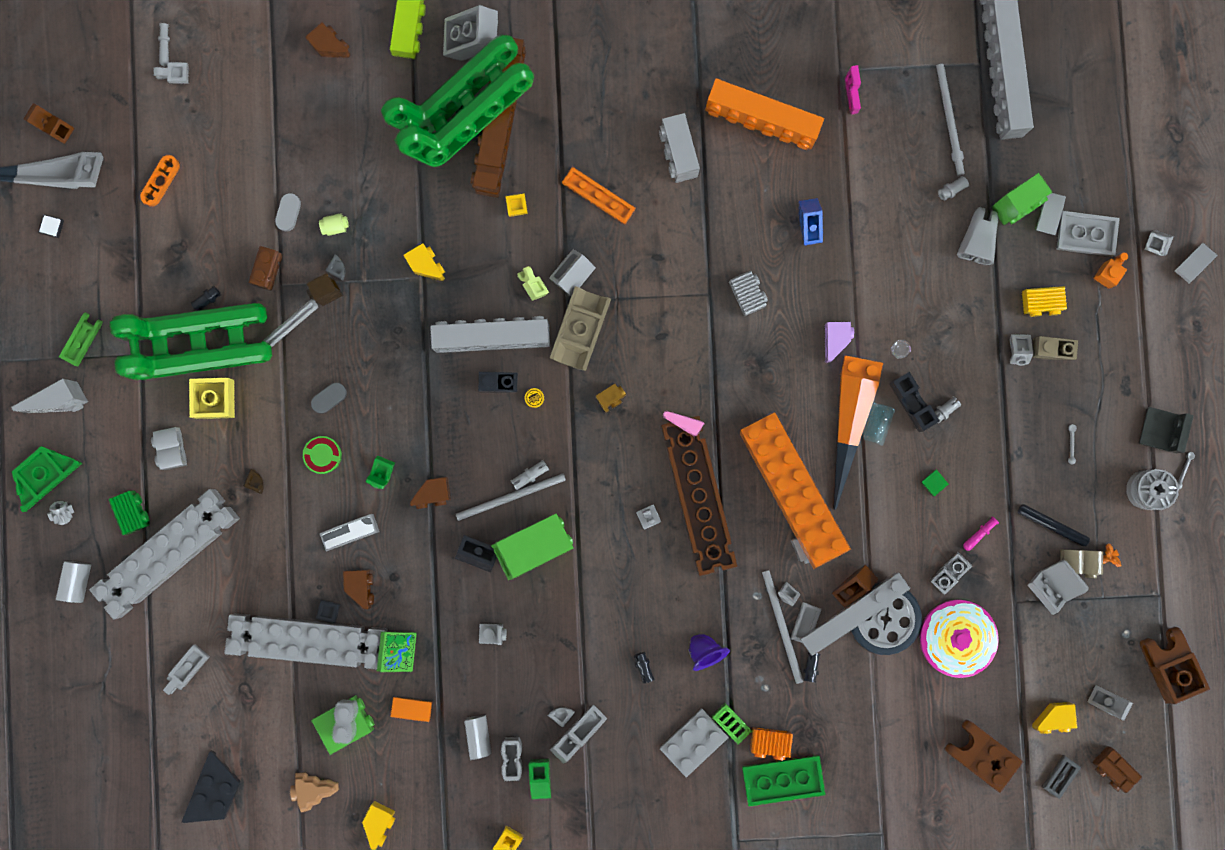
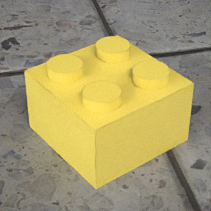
(211, 398)

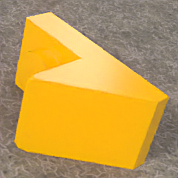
(508, 840)

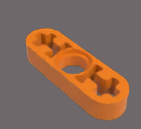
(168, 179)

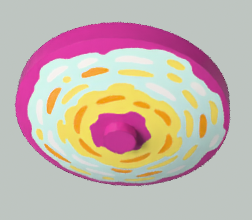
(959, 638)

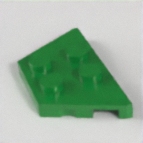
(41, 474)

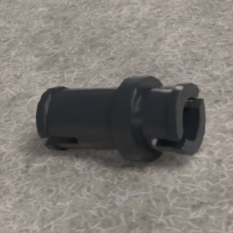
(208, 297)
(642, 664)
(811, 667)

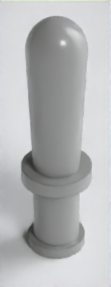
(164, 39)

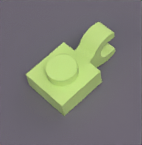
(533, 286)

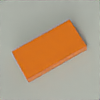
(411, 709)

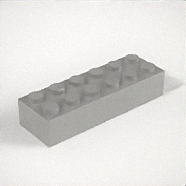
(490, 335)

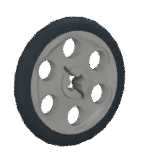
(905, 635)

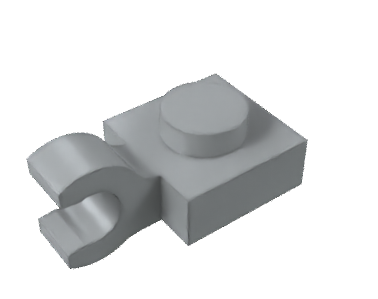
(174, 72)

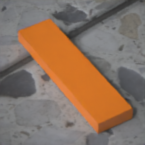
(598, 195)

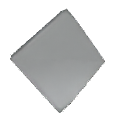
(1159, 242)

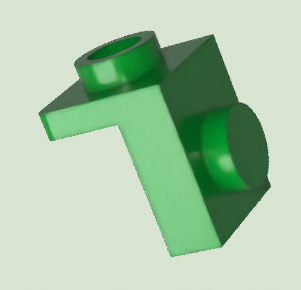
(380, 472)

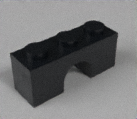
(908, 395)

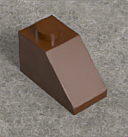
(855, 586)

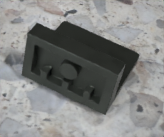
(1166, 430)

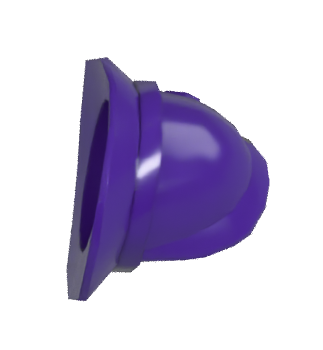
(705, 651)

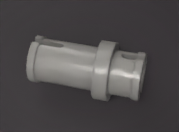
(950, 190)
(947, 408)

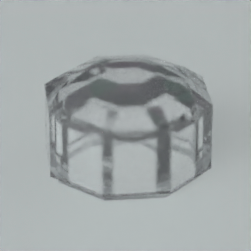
(900, 349)

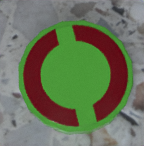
(322, 455)

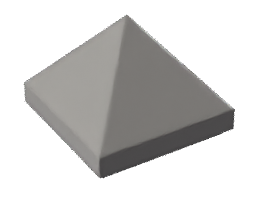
(788, 594)

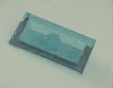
(878, 423)

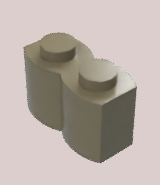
(1084, 561)

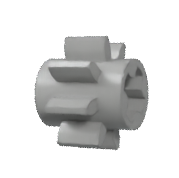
(60, 512)

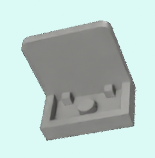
(1057, 585)

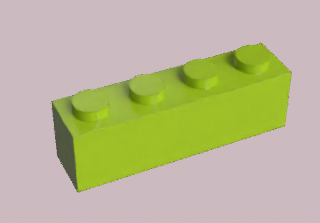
(407, 28)

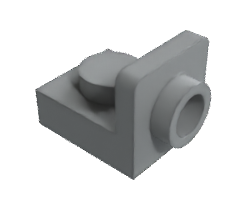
(1021, 349)
(492, 634)

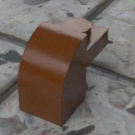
(48, 123)

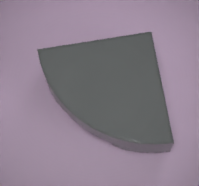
(336, 268)

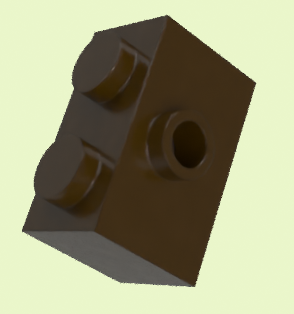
(323, 289)

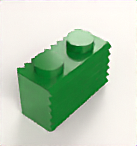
(129, 512)

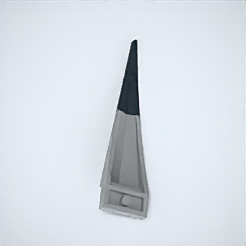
(64, 172)

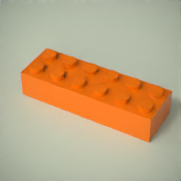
(764, 114)

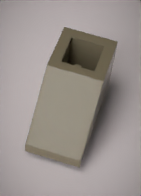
(1054, 348)

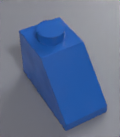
(811, 221)

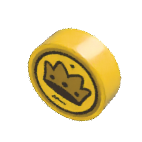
(534, 398)

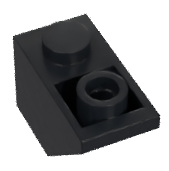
(497, 382)

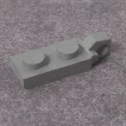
(186, 669)

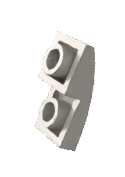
(1051, 213)
(1196, 263)
(951, 573)

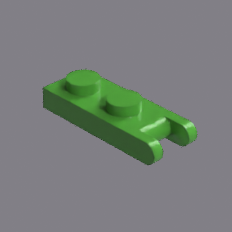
(80, 340)

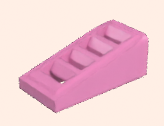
(687, 424)

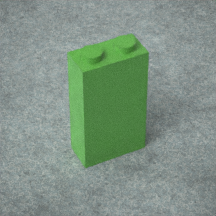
(532, 546)

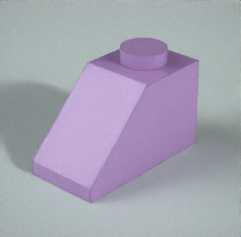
(837, 337)

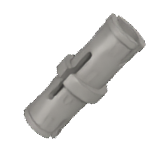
(529, 475)

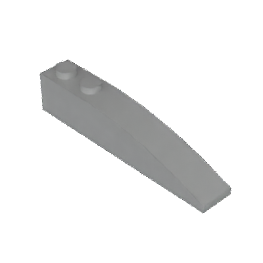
(855, 613)

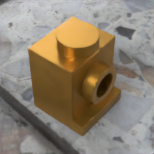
(611, 397)

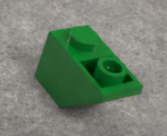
(540, 778)

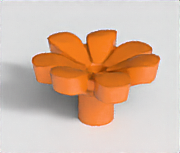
(1111, 556)

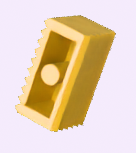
(1044, 300)

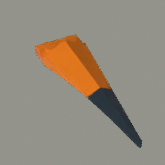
(857, 391)

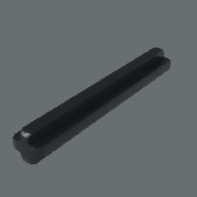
(1053, 525)

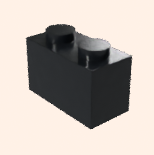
(476, 554)

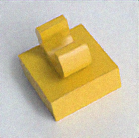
(516, 205)

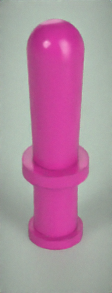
(973, 540)

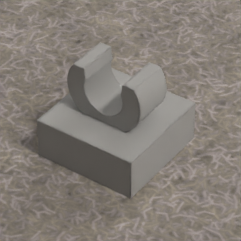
(648, 517)

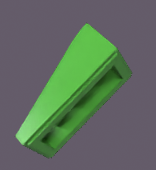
(720, 712)

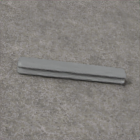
(291, 322)

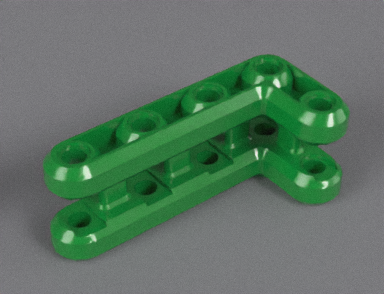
(419, 121)
(195, 324)

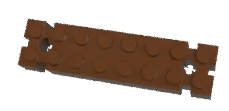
(495, 144)
(699, 499)

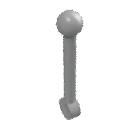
(1072, 428)
(1189, 456)

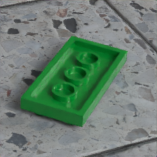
(783, 780)

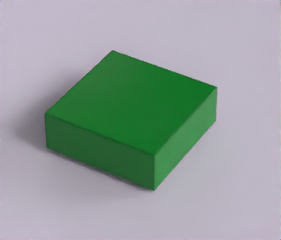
(934, 483)

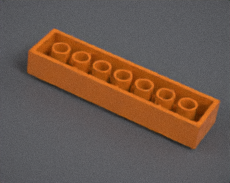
(794, 490)

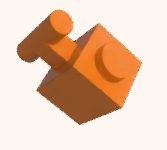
(1111, 271)

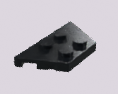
(212, 792)

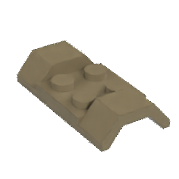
(580, 329)

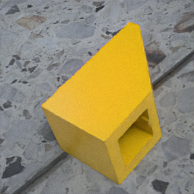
(422, 262)
(1055, 717)
(376, 822)

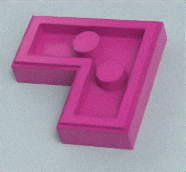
(852, 84)

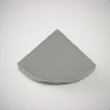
(561, 715)

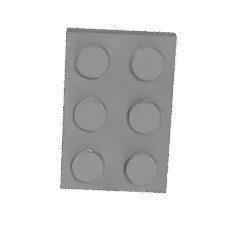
(1087, 233)
(694, 742)

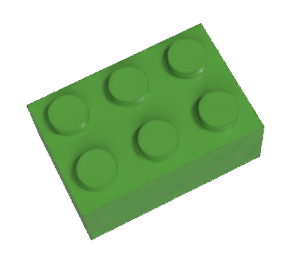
(1022, 200)

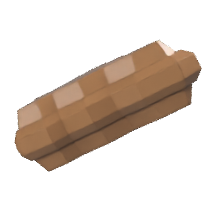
(311, 790)

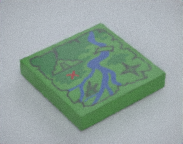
(396, 652)

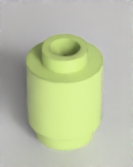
(333, 224)

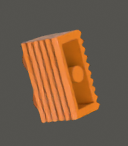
(771, 742)

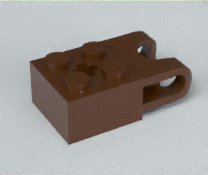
(1170, 663)
(981, 752)

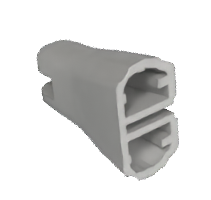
(980, 238)

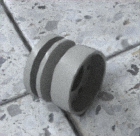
(1142, 493)

